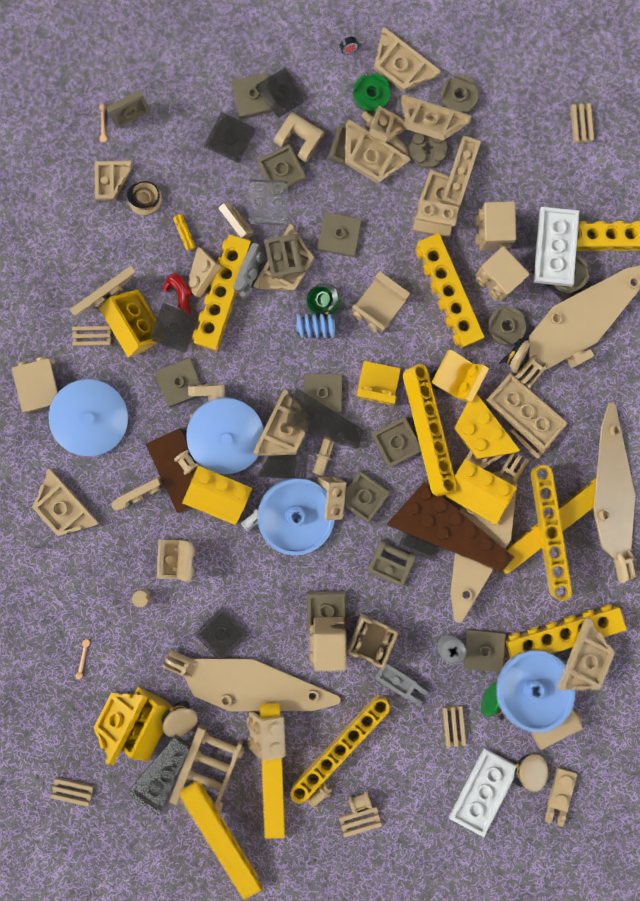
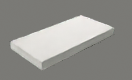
(556, 246)
(483, 792)

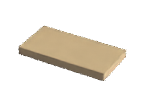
(526, 412)

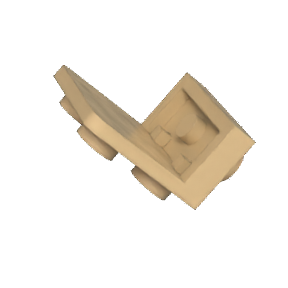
(175, 560)
(266, 736)

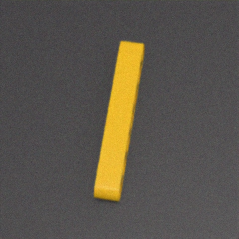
(429, 430)
(569, 513)
(555, 541)
(338, 757)
(272, 785)
(220, 839)

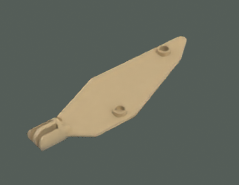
(578, 322)
(615, 497)
(469, 574)
(246, 684)

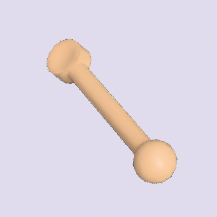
(103, 138)
(79, 675)

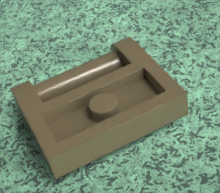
(278, 258)
(389, 569)

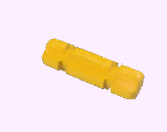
(184, 232)

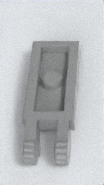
(249, 270)
(400, 683)

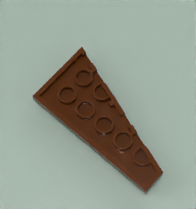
(444, 526)

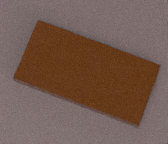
(163, 452)

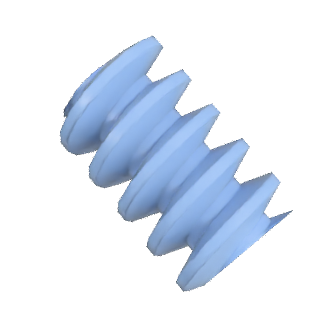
(316, 325)

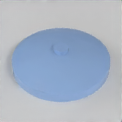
(88, 417)
(224, 435)
(294, 516)
(530, 694)

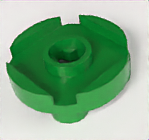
(371, 82)

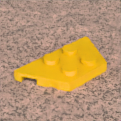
(483, 432)
(117, 722)

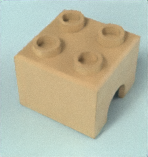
(496, 225)
(501, 274)
(372, 640)
(328, 644)

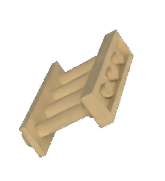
(195, 755)

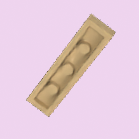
(461, 171)

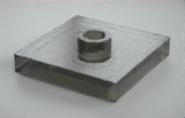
(281, 92)
(229, 137)
(174, 328)
(221, 634)

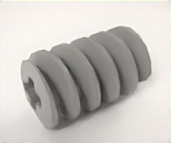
(451, 656)

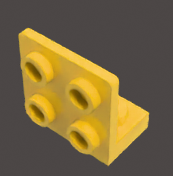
(459, 376)
(378, 383)

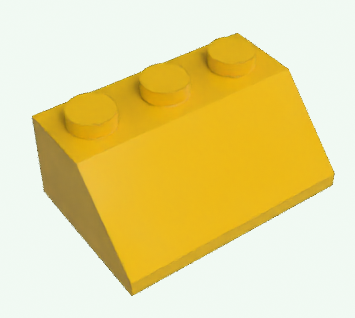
(130, 321)
(482, 492)
(217, 495)
(147, 728)

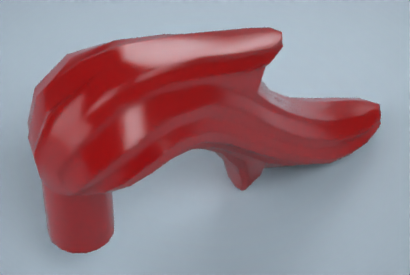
(181, 288)

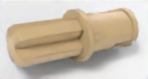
(323, 457)

